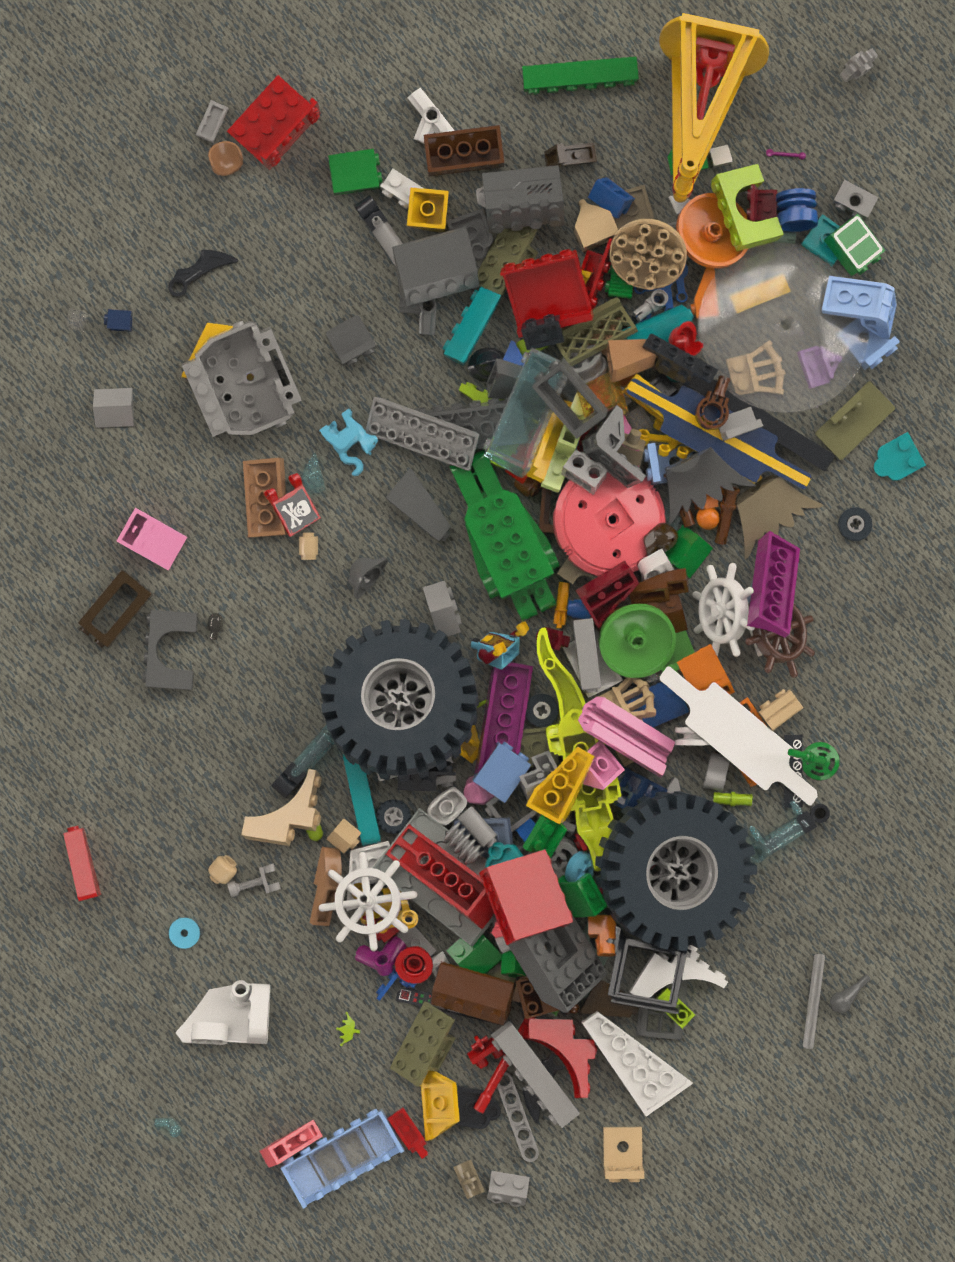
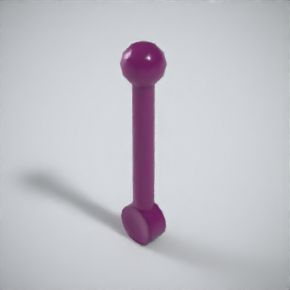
(770, 153)

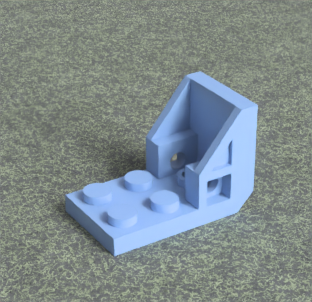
(867, 300)

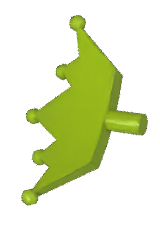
(347, 1029)

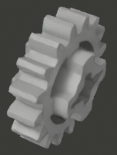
(858, 65)

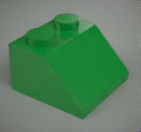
(479, 958)

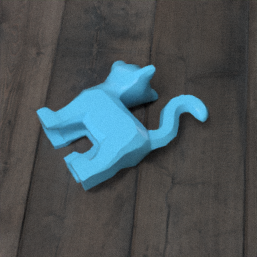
(345, 439)

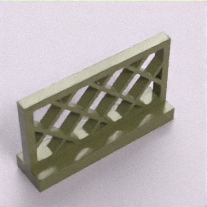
(603, 315)

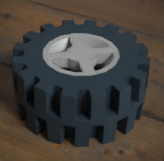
(392, 811)

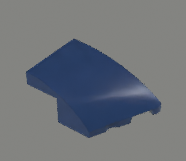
(634, 787)

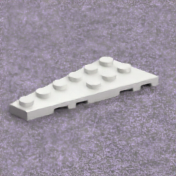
(641, 1071)

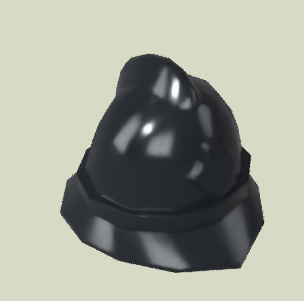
(482, 362)

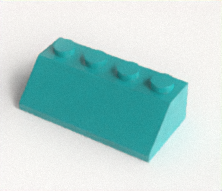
(472, 326)

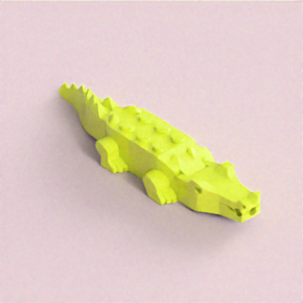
(591, 804)

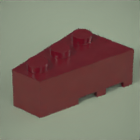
(607, 591)

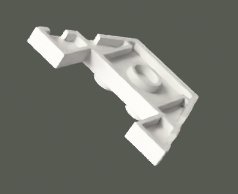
(373, 854)

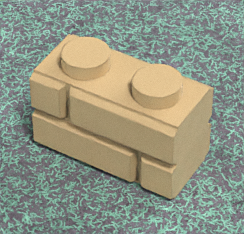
(780, 709)

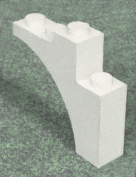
(660, 972)

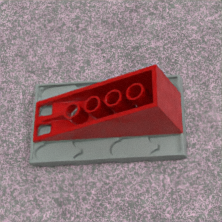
(441, 879)

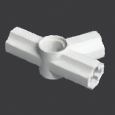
(426, 126)

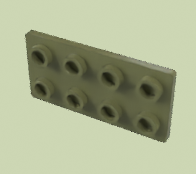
(507, 248)
(855, 420)
(424, 1045)

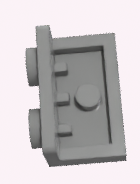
(508, 1188)

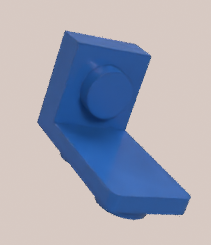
(393, 976)

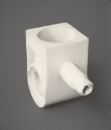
(654, 564)

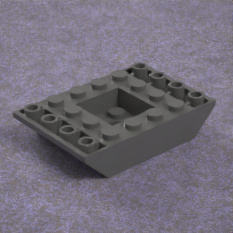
(562, 971)

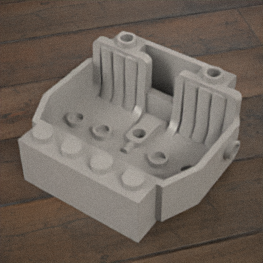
(254, 402)

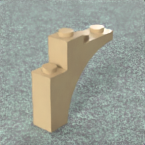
(297, 813)

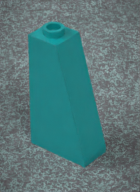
(662, 324)

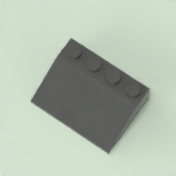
(435, 266)

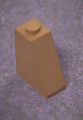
(628, 358)

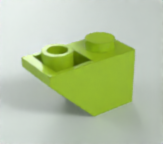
(685, 1013)

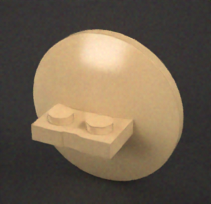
(648, 254)

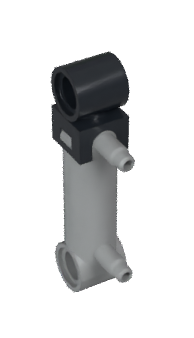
(378, 225)

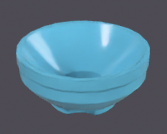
(579, 865)

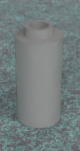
(478, 827)

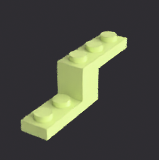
(564, 449)

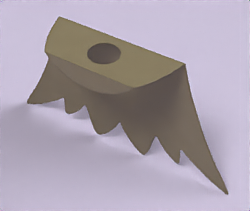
(769, 505)

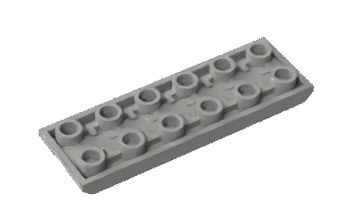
(422, 433)

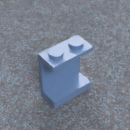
(502, 771)

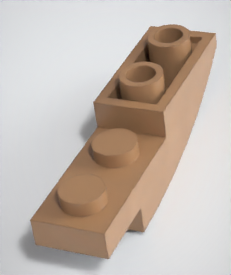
(326, 887)

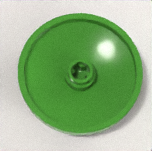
(637, 640)

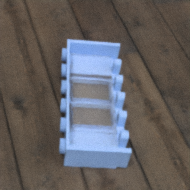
(341, 1157)

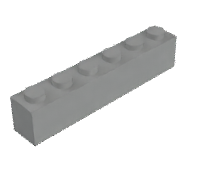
(535, 1075)

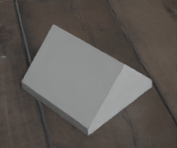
(113, 407)

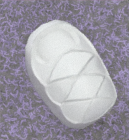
(447, 806)

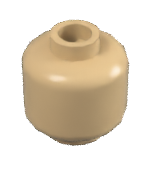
(222, 869)

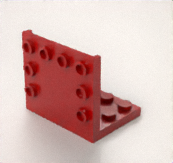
(274, 122)

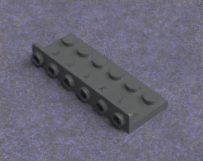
(474, 416)

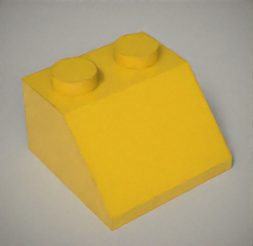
(427, 209)

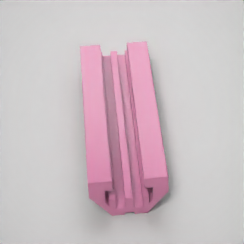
(626, 734)

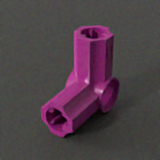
(387, 955)

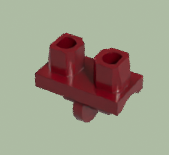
(556, 638)

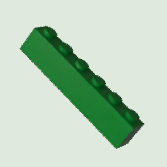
(580, 74)

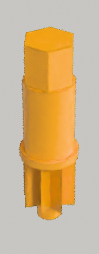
(562, 602)

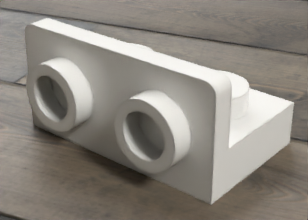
(398, 186)

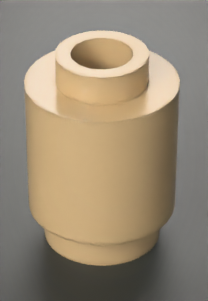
(308, 546)

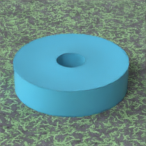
(179, 940)

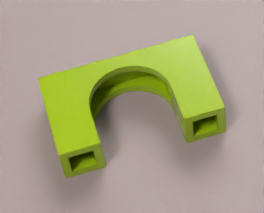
(743, 232)

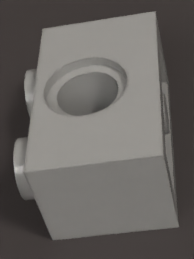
(849, 190)

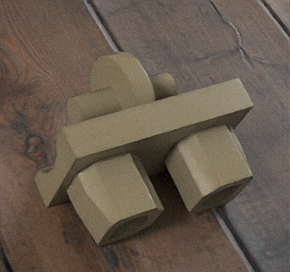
(469, 1179)

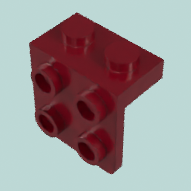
(762, 204)

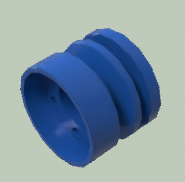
(797, 209)

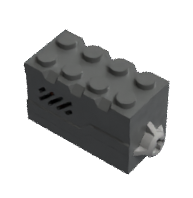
(522, 198)

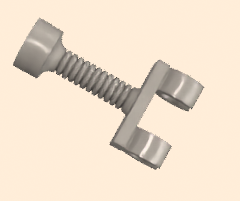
(235, 888)

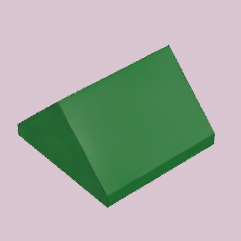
(688, 551)

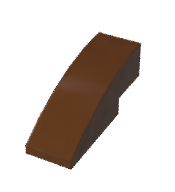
(660, 587)

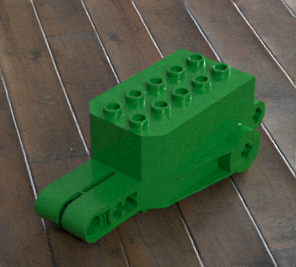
(505, 541)

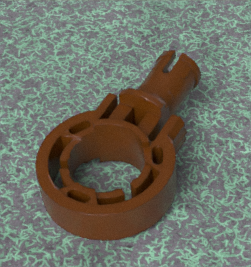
(719, 394)

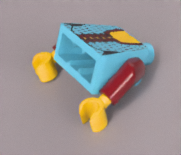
(499, 648)

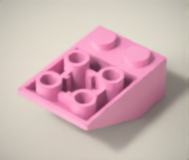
(151, 539)

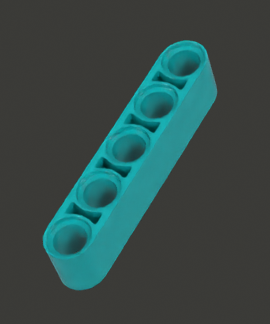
(362, 803)

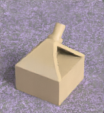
(593, 226)

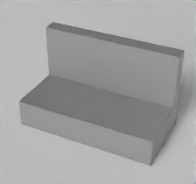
(739, 423)

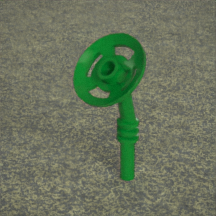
(815, 760)

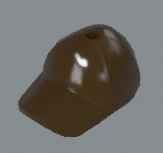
(661, 536)

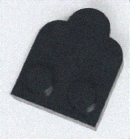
(468, 1115)

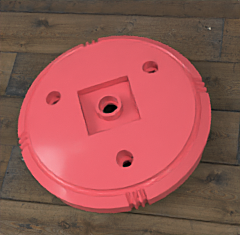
(590, 536)

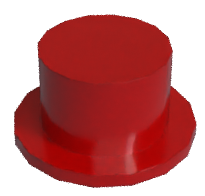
(414, 964)

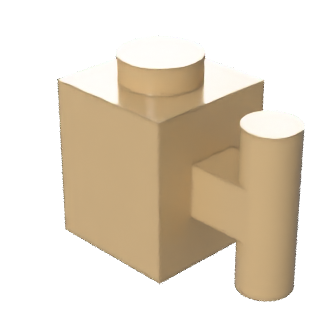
(344, 836)

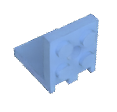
(877, 348)
(658, 463)

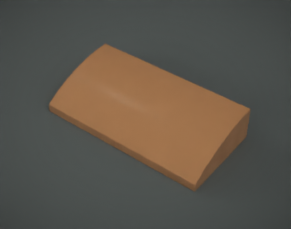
(259, 477)

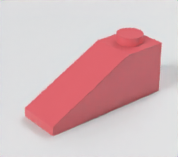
(290, 1144)

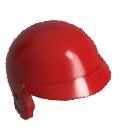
(685, 337)

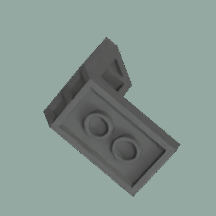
(602, 446)

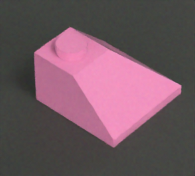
(603, 768)

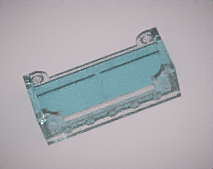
(523, 417)

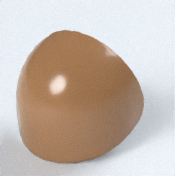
(225, 158)

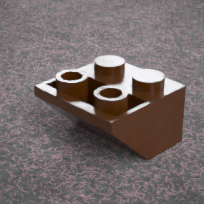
(530, 1000)

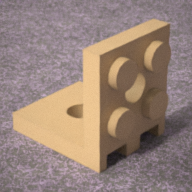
(625, 1164)

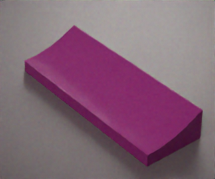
(774, 585)
(504, 710)

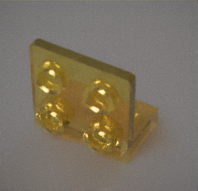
(608, 393)

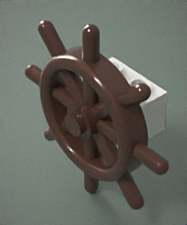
(769, 643)

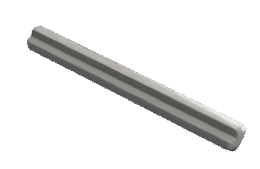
(813, 1003)

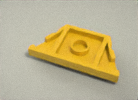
(439, 1104)

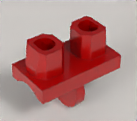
(481, 1049)

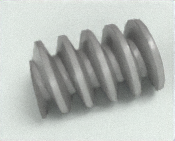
(462, 844)

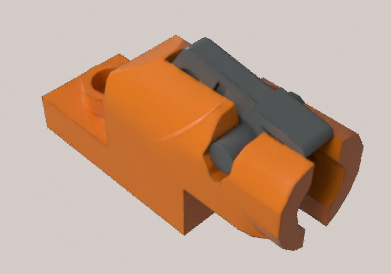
(607, 934)

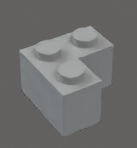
(443, 608)
(543, 766)

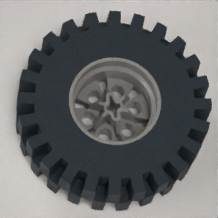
(380, 660)
(721, 867)

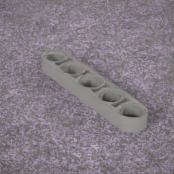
(517, 1126)

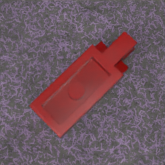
(408, 1132)

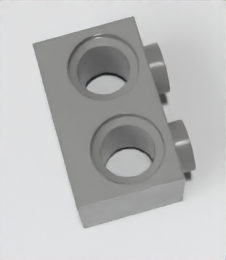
(581, 475)

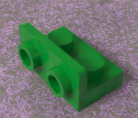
(544, 836)

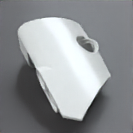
(229, 1017)

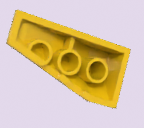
(559, 790)

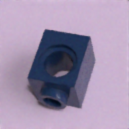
(118, 320)

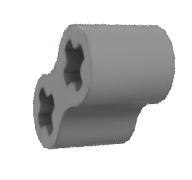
(716, 772)

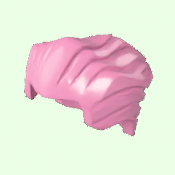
(476, 794)

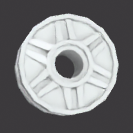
(690, 738)

